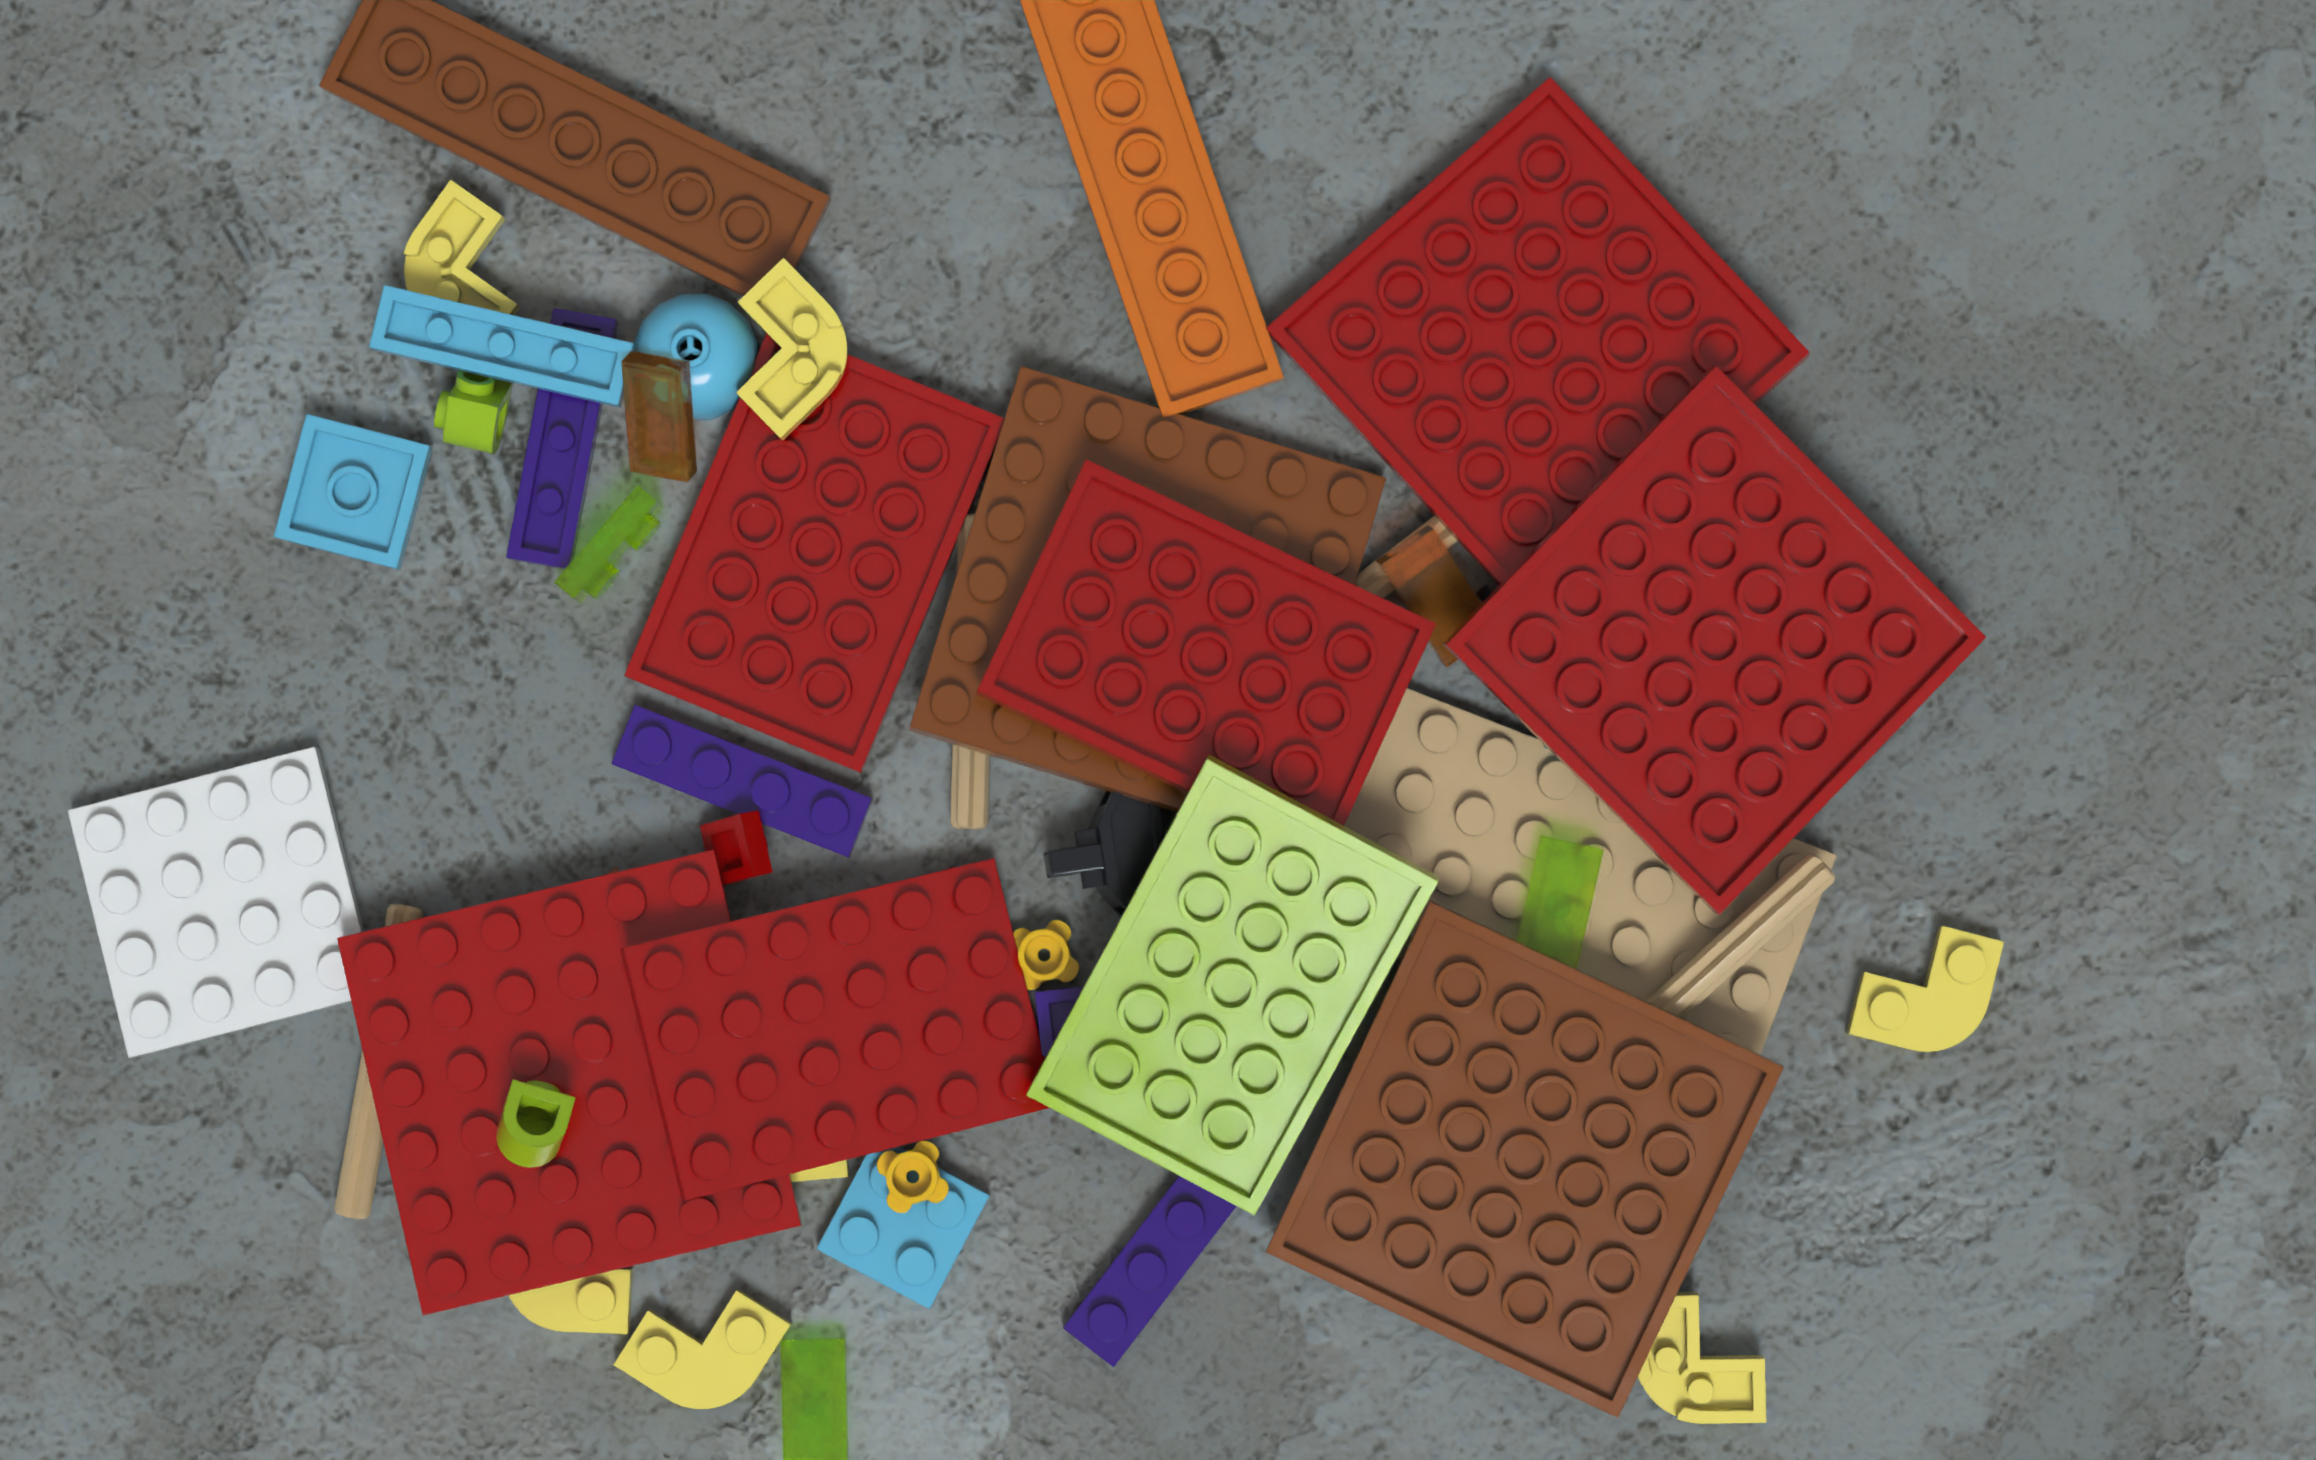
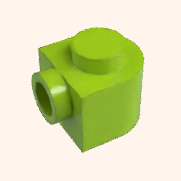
(474, 412)
(533, 1122)

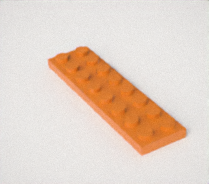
(1154, 200)

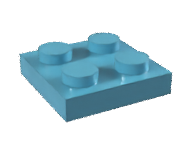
(353, 492)
(906, 1249)

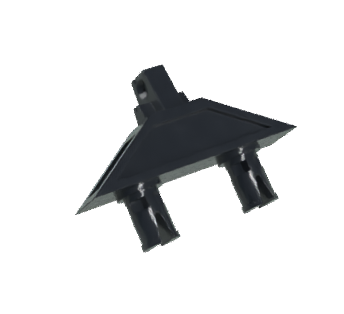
(1112, 849)

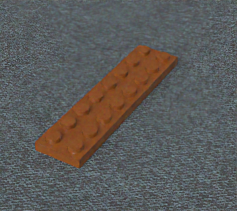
(573, 141)

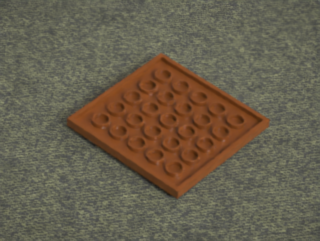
(1049, 430)
(1524, 1158)

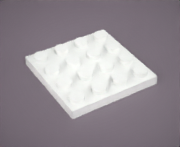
(219, 900)

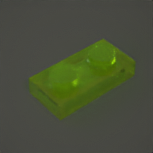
(594, 566)
(1559, 898)
(814, 1399)

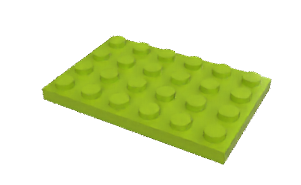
(1232, 985)

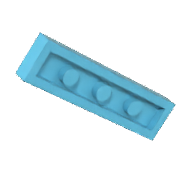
(500, 346)

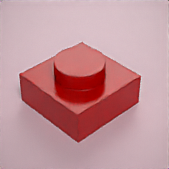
(738, 846)

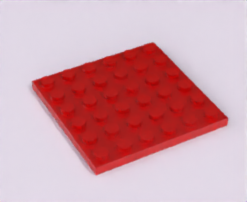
(1526, 328)
(1714, 640)
(539, 995)

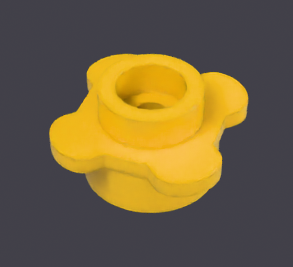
(1060, 963)
(901, 1191)

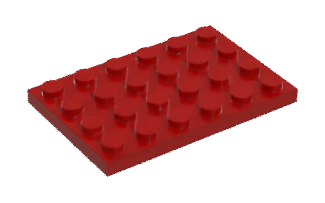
(817, 560)
(1196, 641)
(835, 1028)

